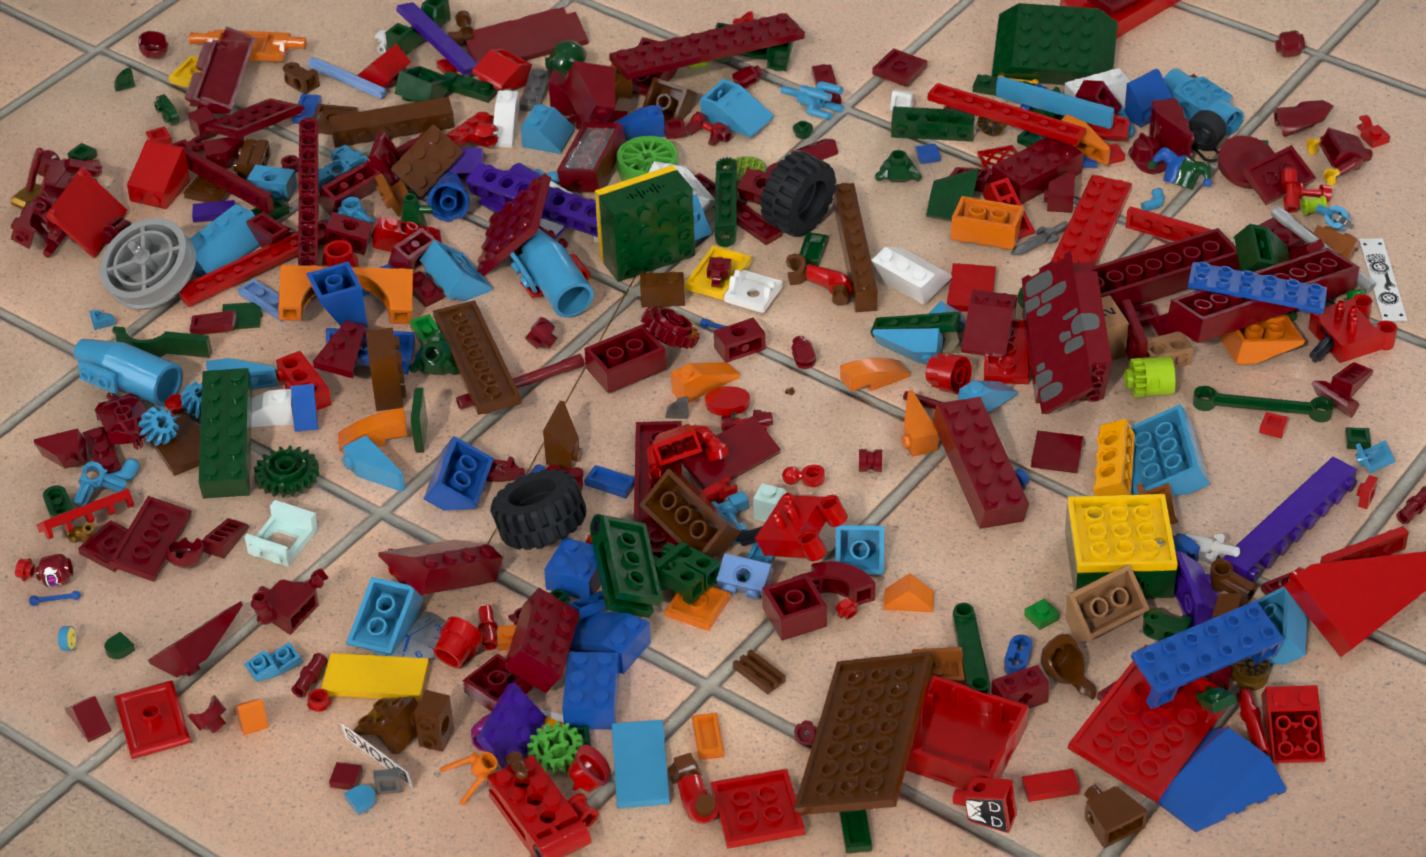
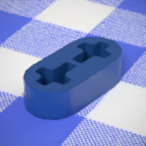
(1014, 655)

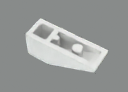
(506, 117)
(272, 408)

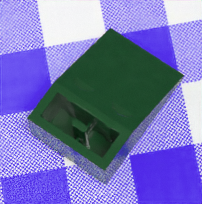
(1259, 248)

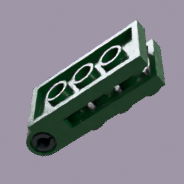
(625, 565)

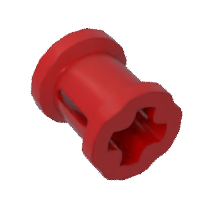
(583, 809)

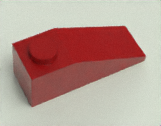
(1003, 192)

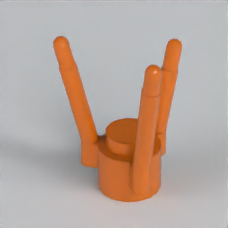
(481, 767)

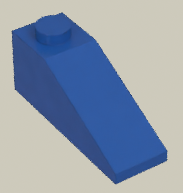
(643, 122)

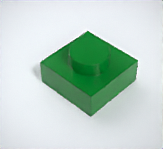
(1041, 614)

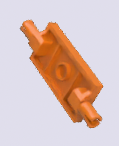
(267, 45)

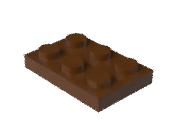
(427, 161)

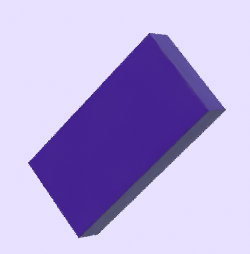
(210, 211)

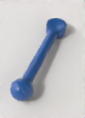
(705, 323)
(34, 600)

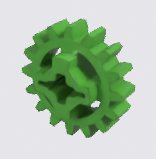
(555, 746)

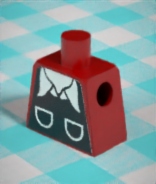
(989, 802)

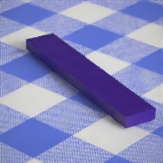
(437, 37)

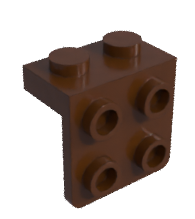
(391, 720)

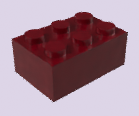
(625, 358)

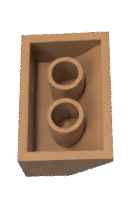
(1104, 604)

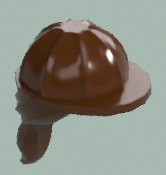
(1066, 664)

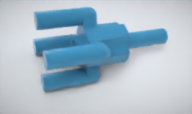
(815, 98)

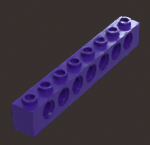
(559, 205)

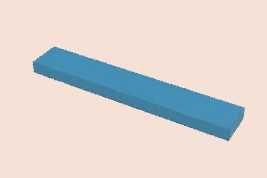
(1054, 102)

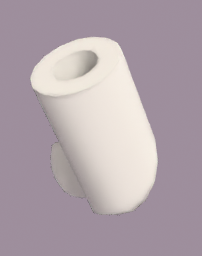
(382, 48)

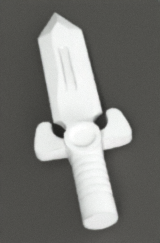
(1217, 547)

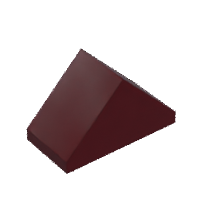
(89, 718)

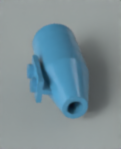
(551, 268)
(127, 368)

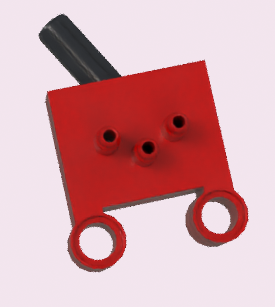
(1347, 331)
(796, 525)

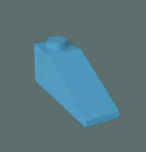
(912, 343)
(261, 375)
(991, 392)
(372, 464)

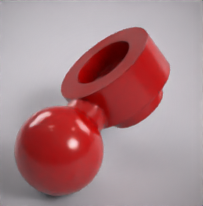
(811, 475)

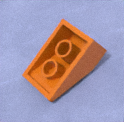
(1262, 340)

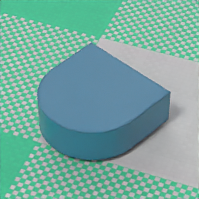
(361, 798)

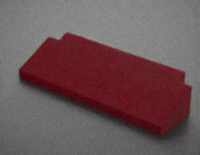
(528, 36)
(221, 73)

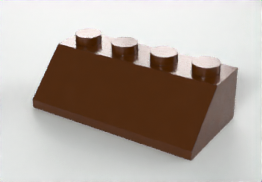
(689, 515)

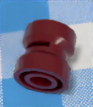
(870, 460)

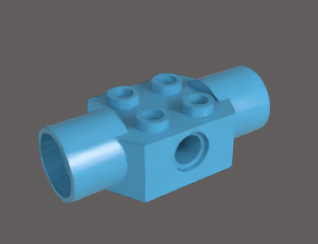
(1202, 94)

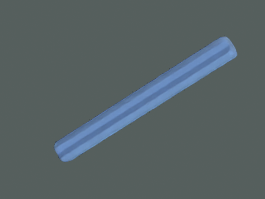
(347, 78)

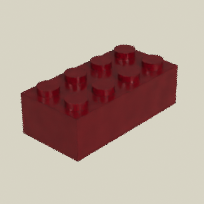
(1038, 165)
(542, 640)

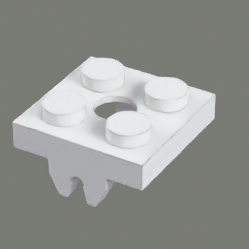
(747, 282)

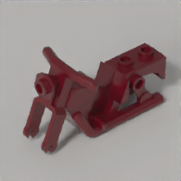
(56, 178)

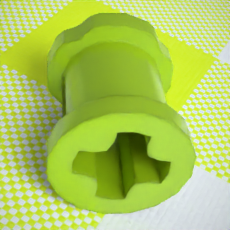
(1310, 205)

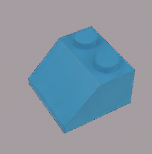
(546, 130)
(861, 547)

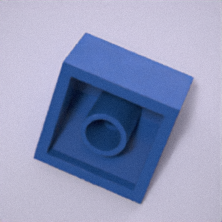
(1141, 94)

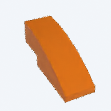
(872, 373)
(376, 427)

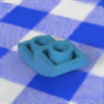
(278, 662)

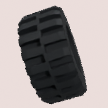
(798, 193)
(538, 509)

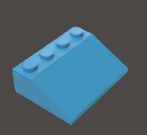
(1168, 453)

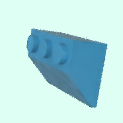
(454, 272)
(1289, 621)

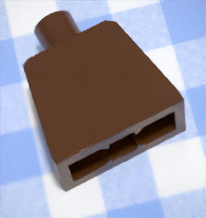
(1113, 814)

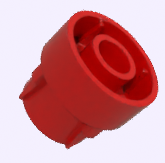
(339, 252)
(948, 372)
(457, 642)

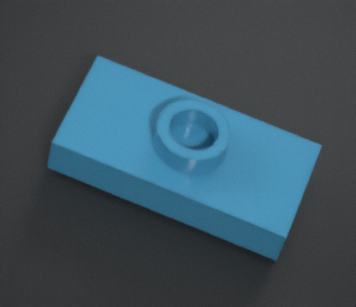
(701, 226)

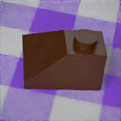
(561, 439)

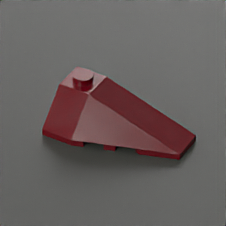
(196, 646)

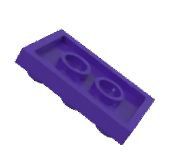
(510, 724)

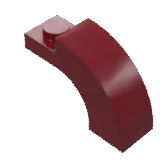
(842, 580)

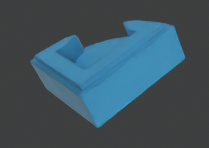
(101, 320)

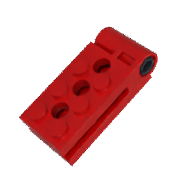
(538, 811)

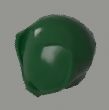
(564, 55)

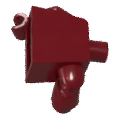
(288, 602)

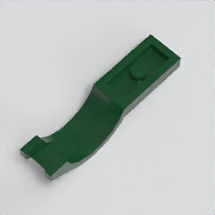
(169, 343)

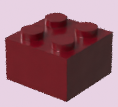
(794, 607)

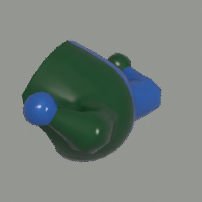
(1181, 169)

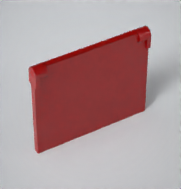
(85, 211)

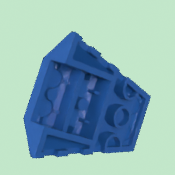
(1220, 779)

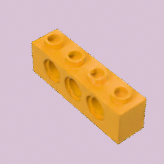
(1114, 459)

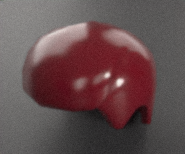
(153, 44)
(185, 553)

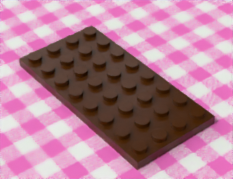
(865, 734)

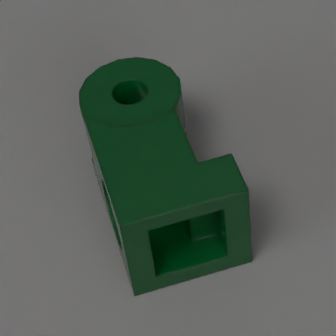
(1161, 626)

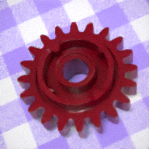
(670, 327)

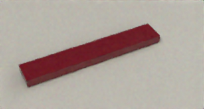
(229, 181)
(746, 217)

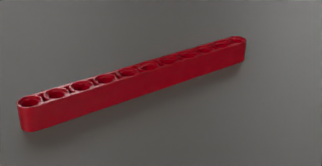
(308, 193)

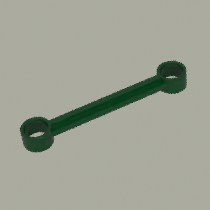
(1265, 404)

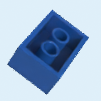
(591, 689)

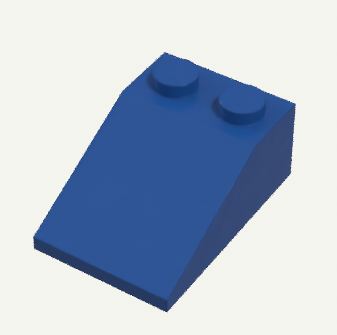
(613, 633)

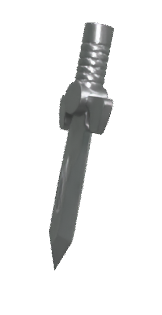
(1042, 236)

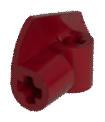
(1301, 116)

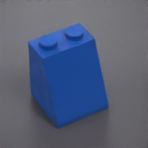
(339, 293)

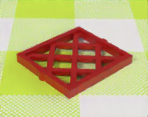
(993, 151)

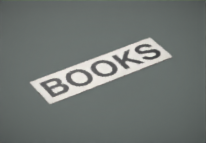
(375, 754)

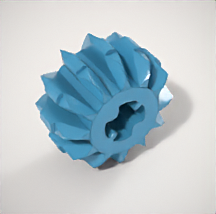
(192, 398)
(158, 417)

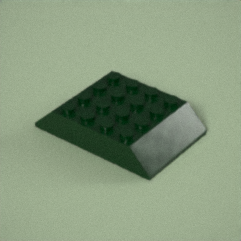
(1053, 43)

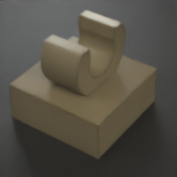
(951, 343)

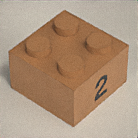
(1116, 328)

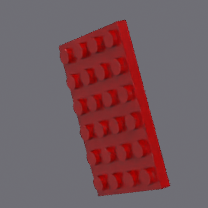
(1143, 743)

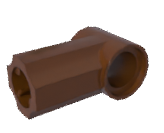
(1225, 579)

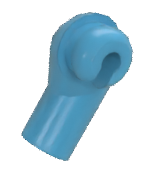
(1155, 202)

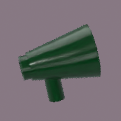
(413, 211)

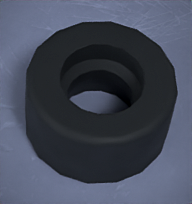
(1213, 123)

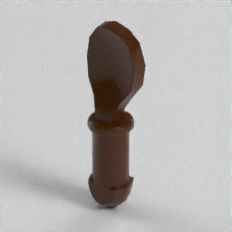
(515, 759)

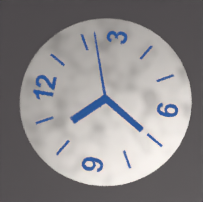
(420, 638)

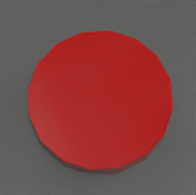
(727, 400)

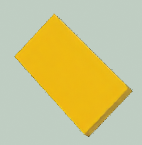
(375, 676)

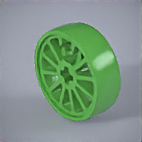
(639, 153)

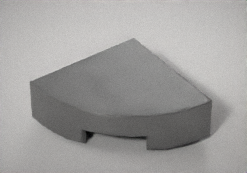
(678, 409)

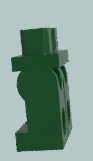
(686, 570)

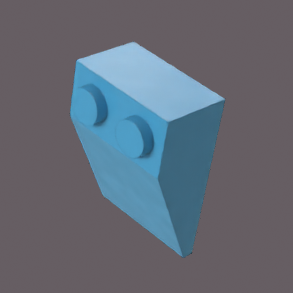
(384, 616)

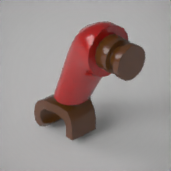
(836, 282)
(693, 793)

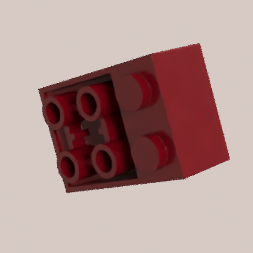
(1171, 126)

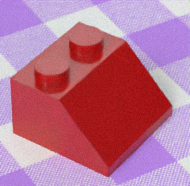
(386, 67)

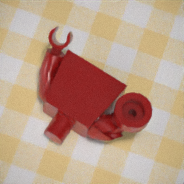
(681, 443)

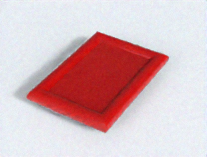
(152, 719)

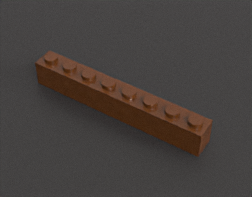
(855, 248)

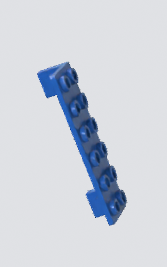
(1258, 287)
(1206, 649)

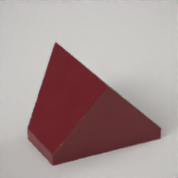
(267, 229)

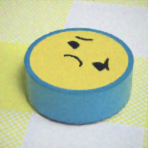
(67, 638)

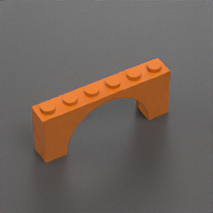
(389, 285)

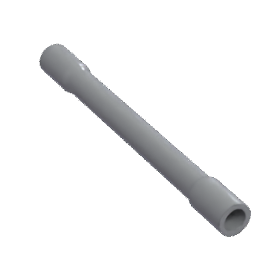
(1288, 221)

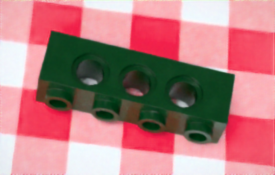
(932, 124)

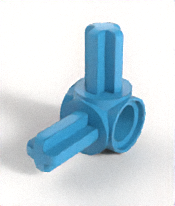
(352, 208)
(88, 485)

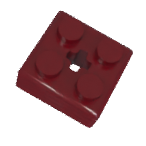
(490, 681)

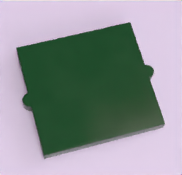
(247, 314)

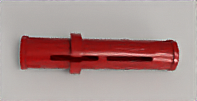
(1251, 716)

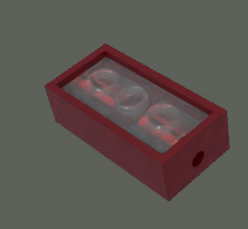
(591, 156)

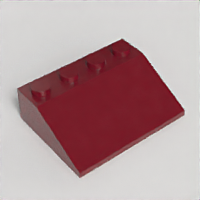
(444, 565)

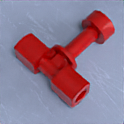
(1295, 190)

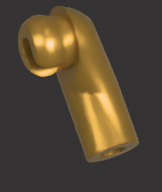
(81, 533)

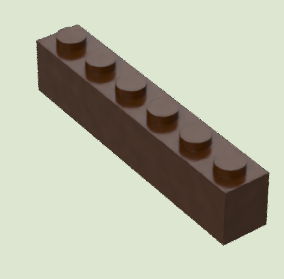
(393, 120)

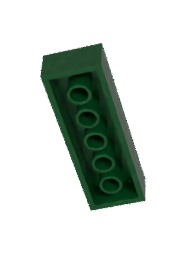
(225, 433)

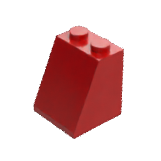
(158, 175)

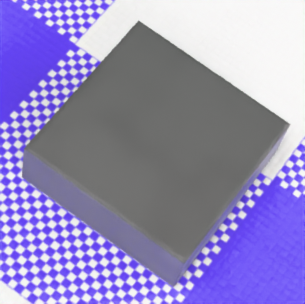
(387, 781)

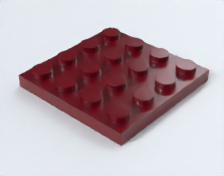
(513, 224)

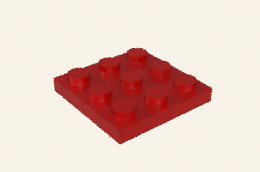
(757, 808)

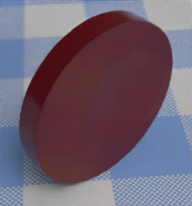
(1240, 153)

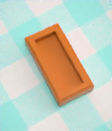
(707, 736)

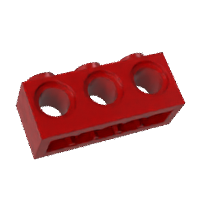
(297, 370)

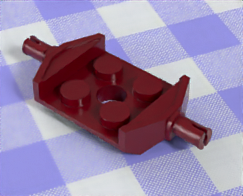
(121, 419)

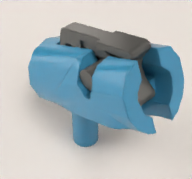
(1336, 217)

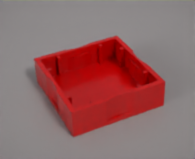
(964, 734)

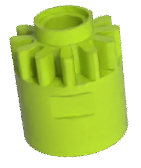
(1150, 376)

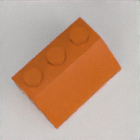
(986, 222)

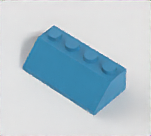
(223, 240)

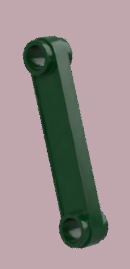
(969, 640)

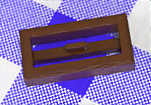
(762, 670)

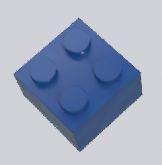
(573, 569)

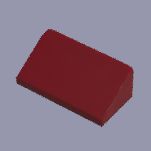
(821, 149)
(1340, 400)

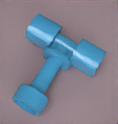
(736, 503)

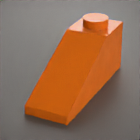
(1091, 145)
(700, 378)
(919, 431)

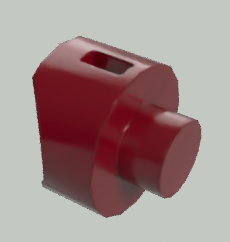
(541, 334)
(211, 716)

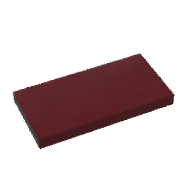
(748, 448)
(147, 538)

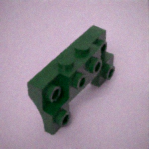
(777, 56)

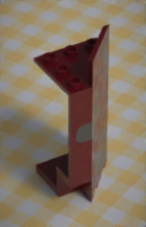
(1066, 334)

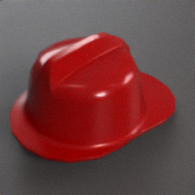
(589, 769)

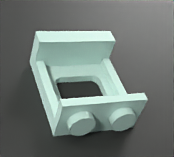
(288, 521)

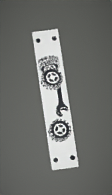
(1381, 272)

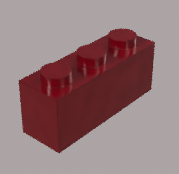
(355, 183)

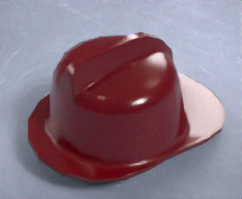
(1144, 150)

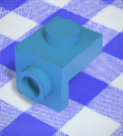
(1375, 456)

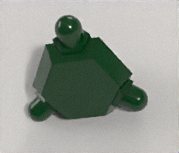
(898, 168)
(434, 357)

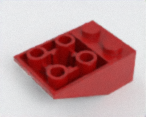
(1293, 724)

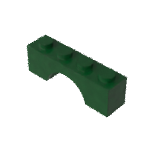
(409, 38)

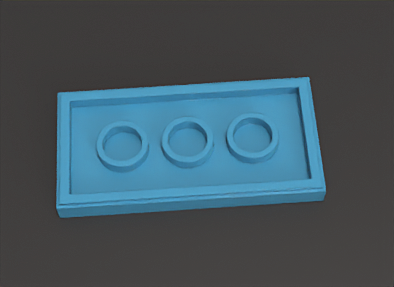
(640, 764)

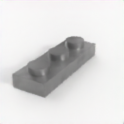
(534, 89)

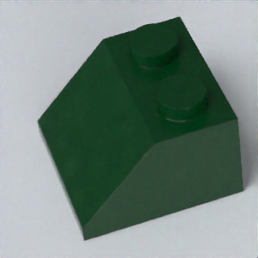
(422, 84)

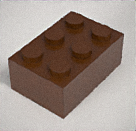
(384, 369)

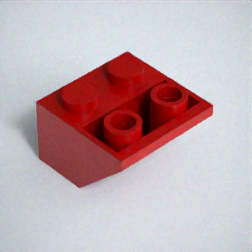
(503, 69)

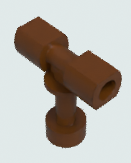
(463, 20)

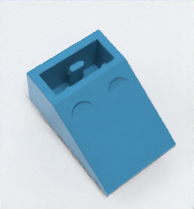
(735, 108)

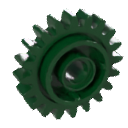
(286, 471)

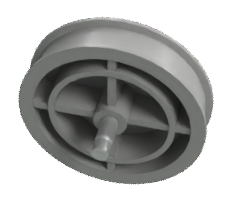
(147, 263)

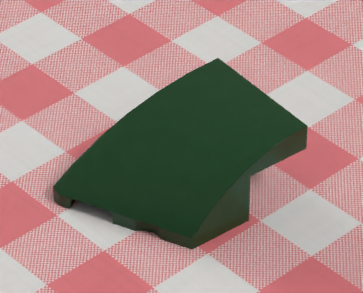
(947, 194)

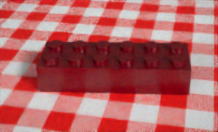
(980, 462)

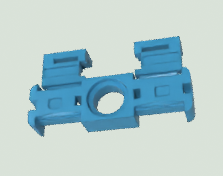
(345, 161)

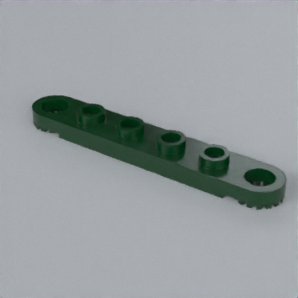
(726, 202)

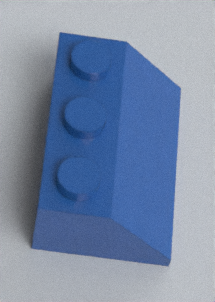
(458, 476)

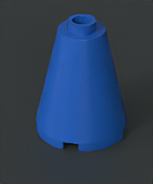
(449, 198)

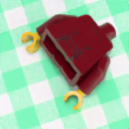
(1342, 150)

